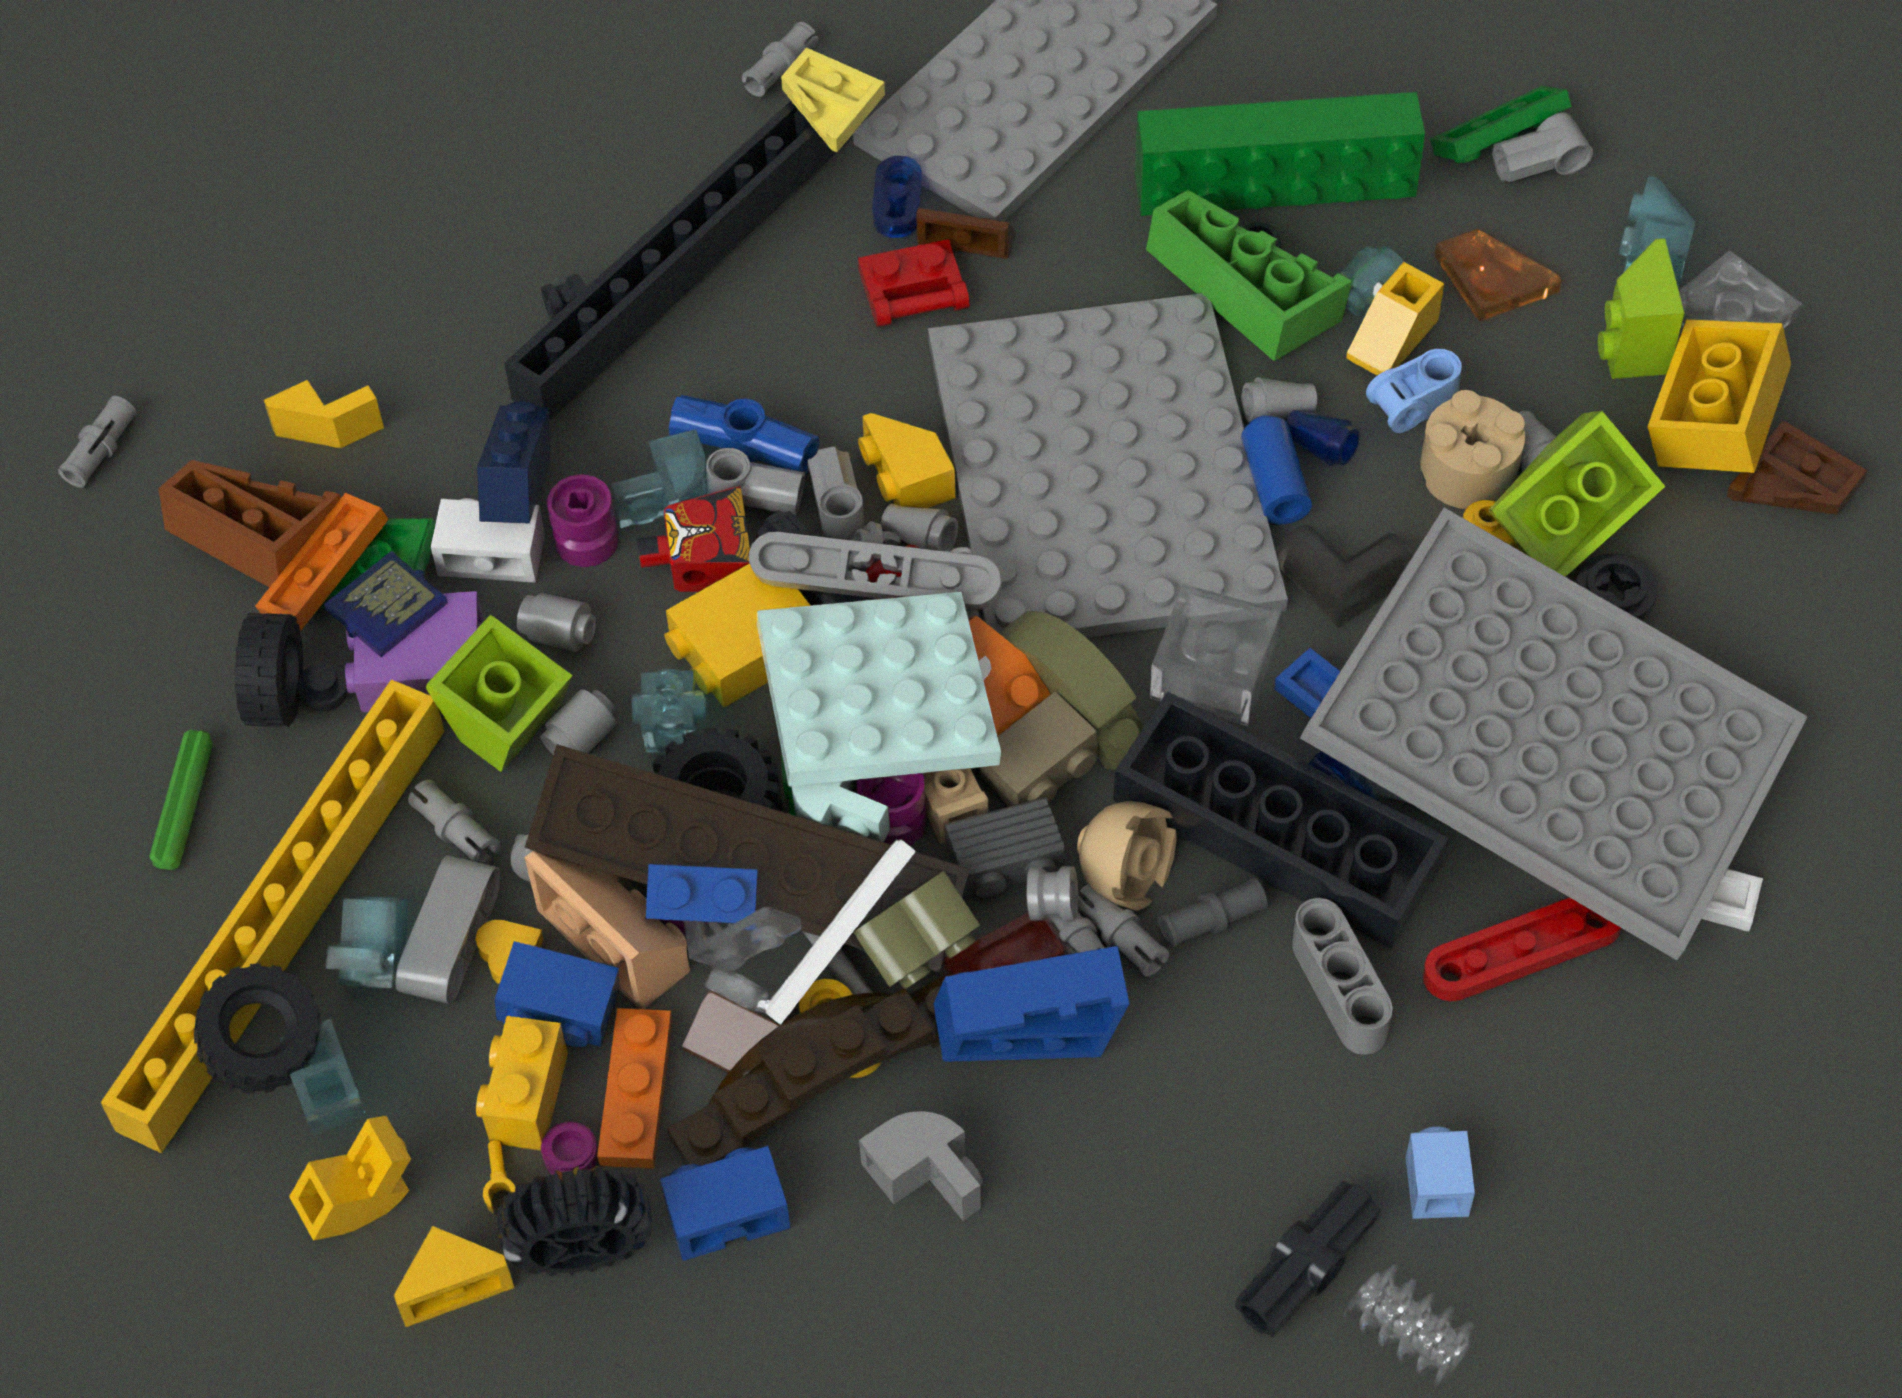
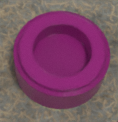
(568, 1147)

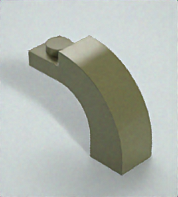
(1082, 678)

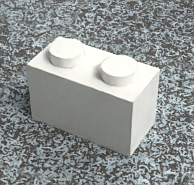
(485, 549)

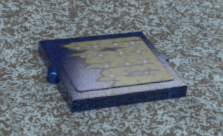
(386, 603)

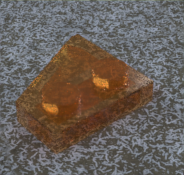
(1493, 274)

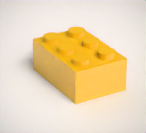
(1720, 395)

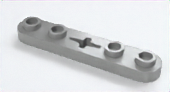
(825, 563)

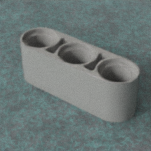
(447, 929)
(1341, 998)

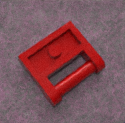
(912, 281)

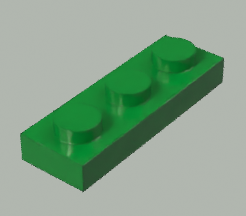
(1500, 124)

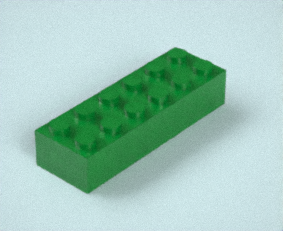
(1281, 152)

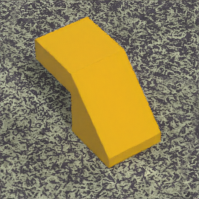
(303, 417)

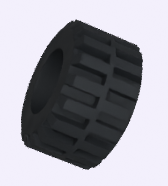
(723, 764)

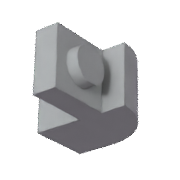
(920, 1149)

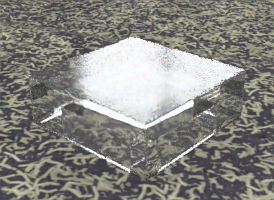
(739, 989)

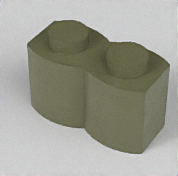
(917, 930)

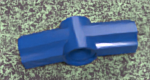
(744, 428)

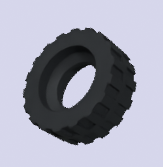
(268, 669)
(250, 986)

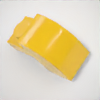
(353, 1188)

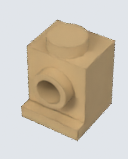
(952, 797)

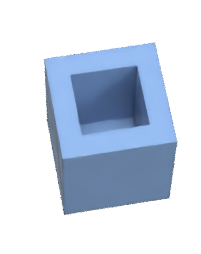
(1439, 1173)

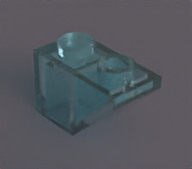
(1658, 217)

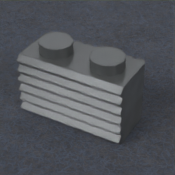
(1004, 846)

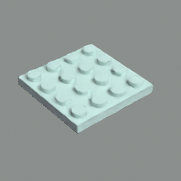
(876, 689)

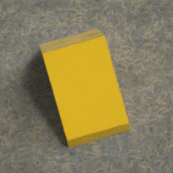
(449, 1276)

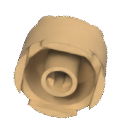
(1471, 449)

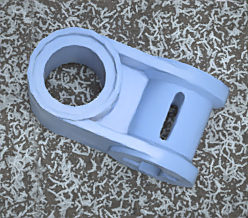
(1416, 388)

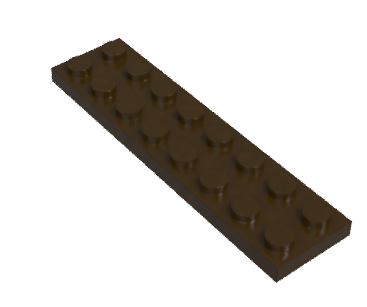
(633, 818)

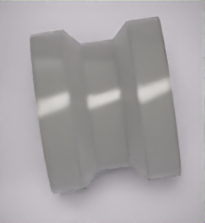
(1052, 893)

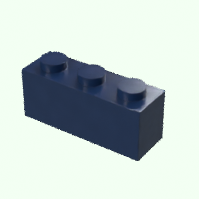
(514, 463)

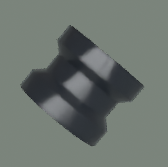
(558, 297)

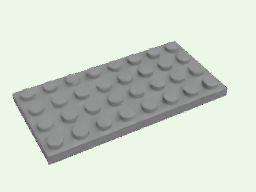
(1026, 93)

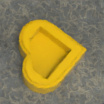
(496, 939)

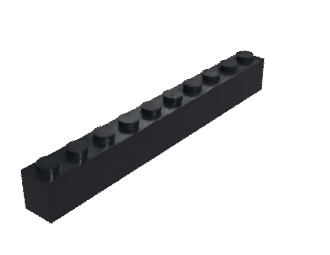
(666, 262)

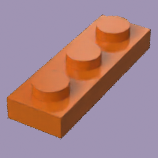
(324, 559)
(635, 1088)

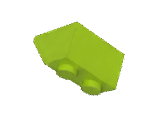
(1643, 317)
(498, 692)

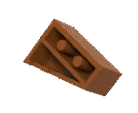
(241, 519)

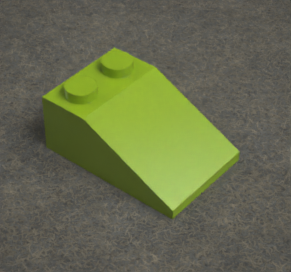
(1576, 493)

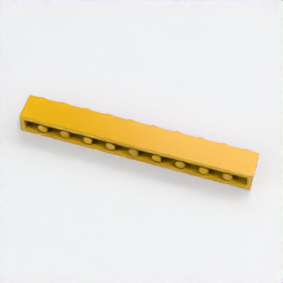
(278, 907)

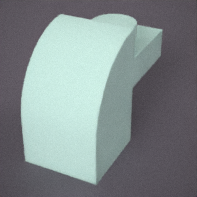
(841, 808)

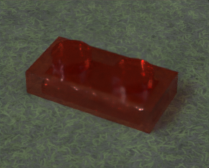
(1008, 945)

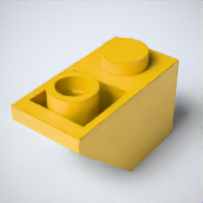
(1397, 320)
(908, 462)

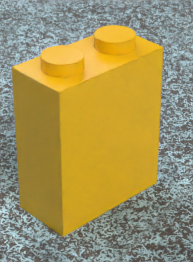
(721, 635)

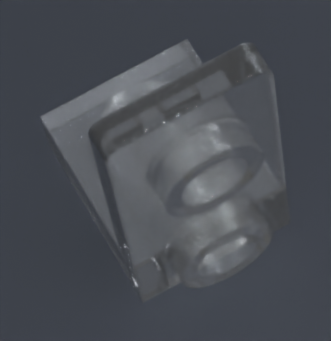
(731, 944)

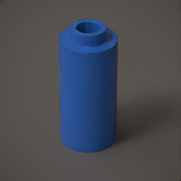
(1276, 470)

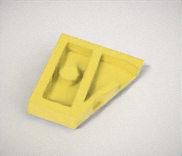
(831, 95)

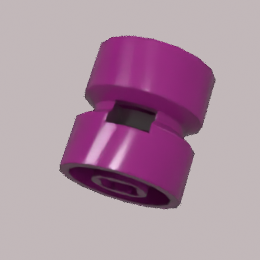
(582, 520)
(905, 804)

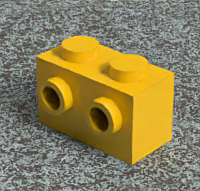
(523, 1082)

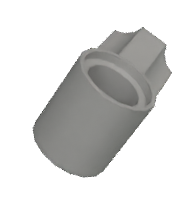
(1554, 145)
(760, 484)
(836, 493)

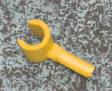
(498, 1175)

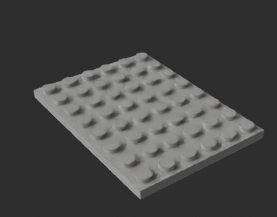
(1103, 463)
(1557, 732)

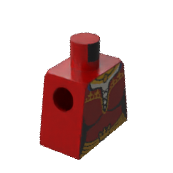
(702, 540)

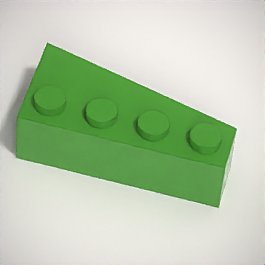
(1245, 276)

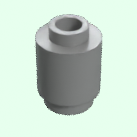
(556, 621)
(580, 722)

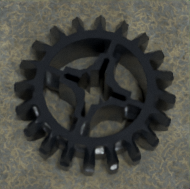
(574, 1221)

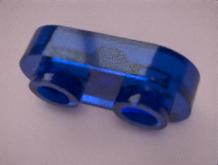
(897, 196)

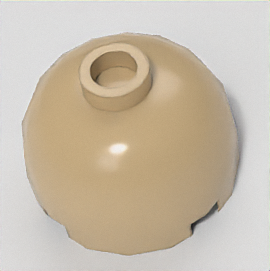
(1126, 852)

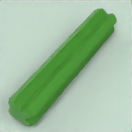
(181, 800)

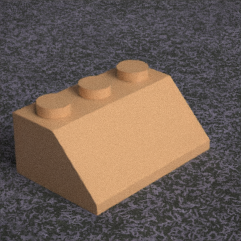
(609, 925)

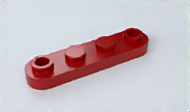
(1515, 949)

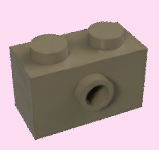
(1042, 753)

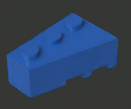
(1033, 1008)

